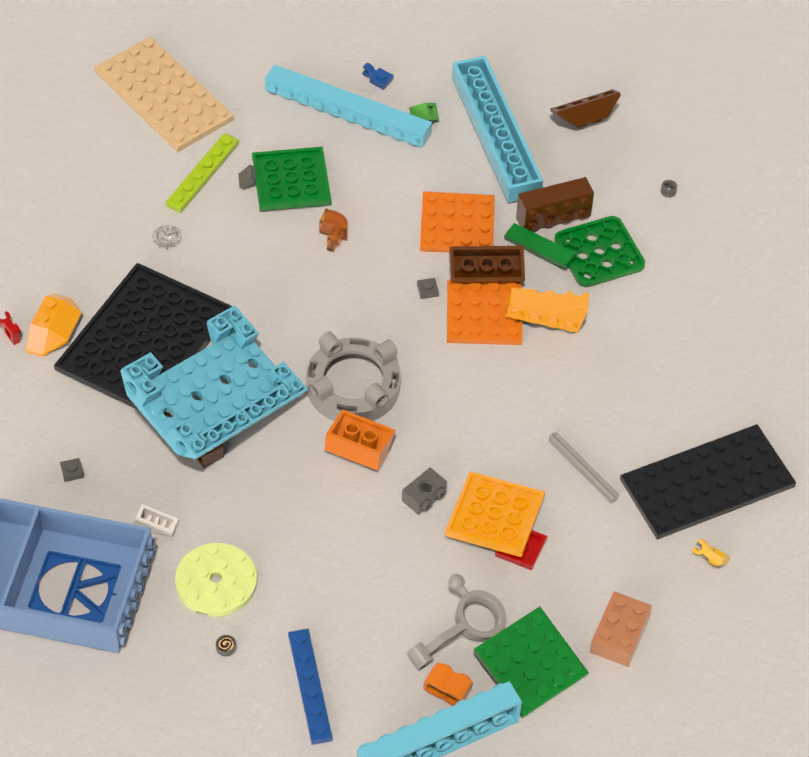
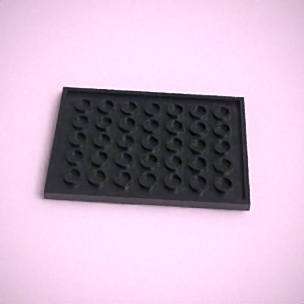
(138, 318)

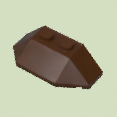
(588, 109)

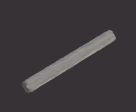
(583, 467)

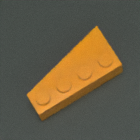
(548, 309)

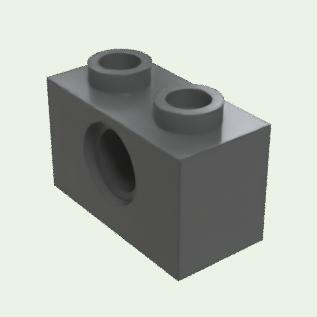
(428, 481)

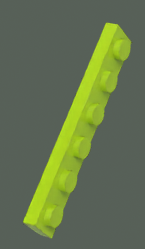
(202, 173)

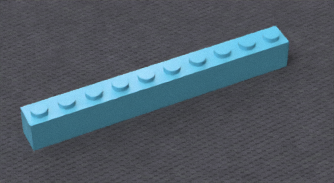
(348, 106)

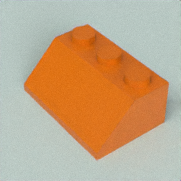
(359, 439)

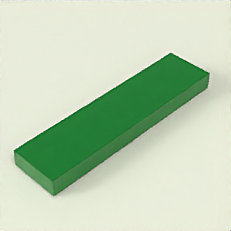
(540, 245)

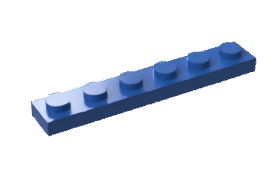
(310, 686)

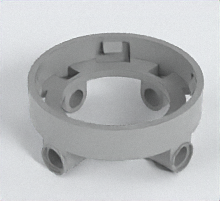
(377, 399)

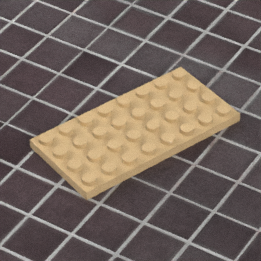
(164, 94)

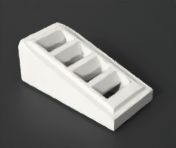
(157, 515)

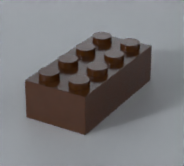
(555, 204)

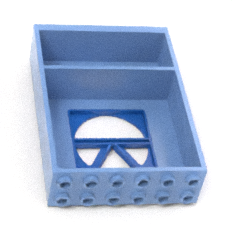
(43, 537)

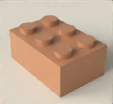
(620, 629)

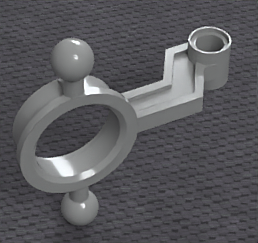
(422, 655)

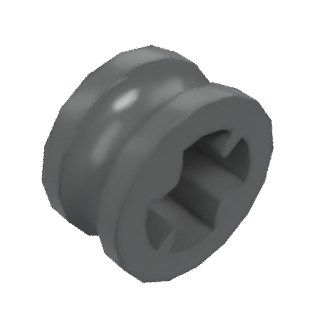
(668, 184)

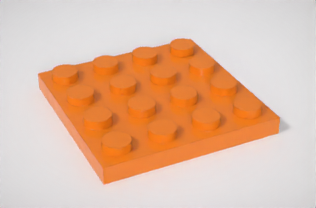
(456, 220)
(478, 313)

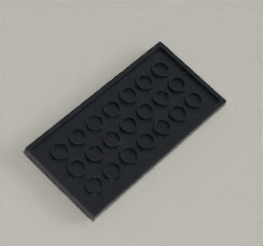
(707, 481)

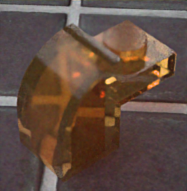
(335, 227)

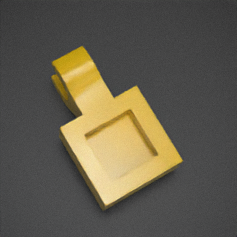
(715, 556)

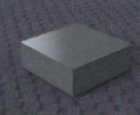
(247, 177)

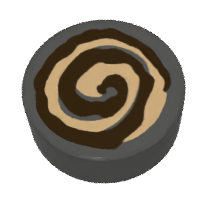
(226, 645)

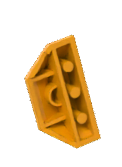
(52, 324)

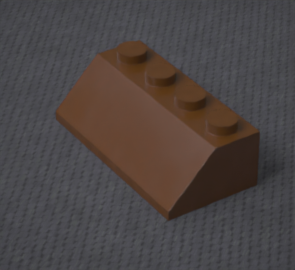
(486, 264)

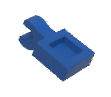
(377, 77)

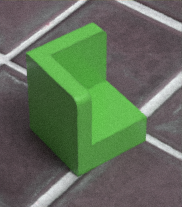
(425, 111)

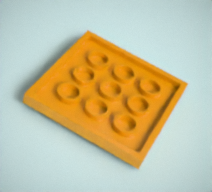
(495, 514)

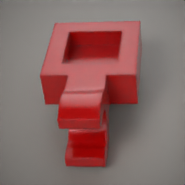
(11, 330)

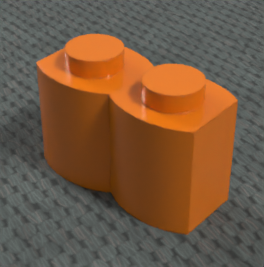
(447, 684)

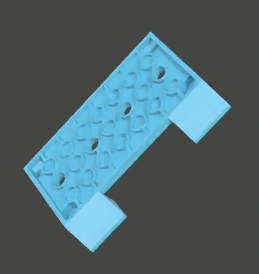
(223, 408)

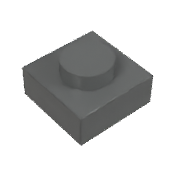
(427, 288)
(71, 469)

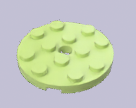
(221, 597)

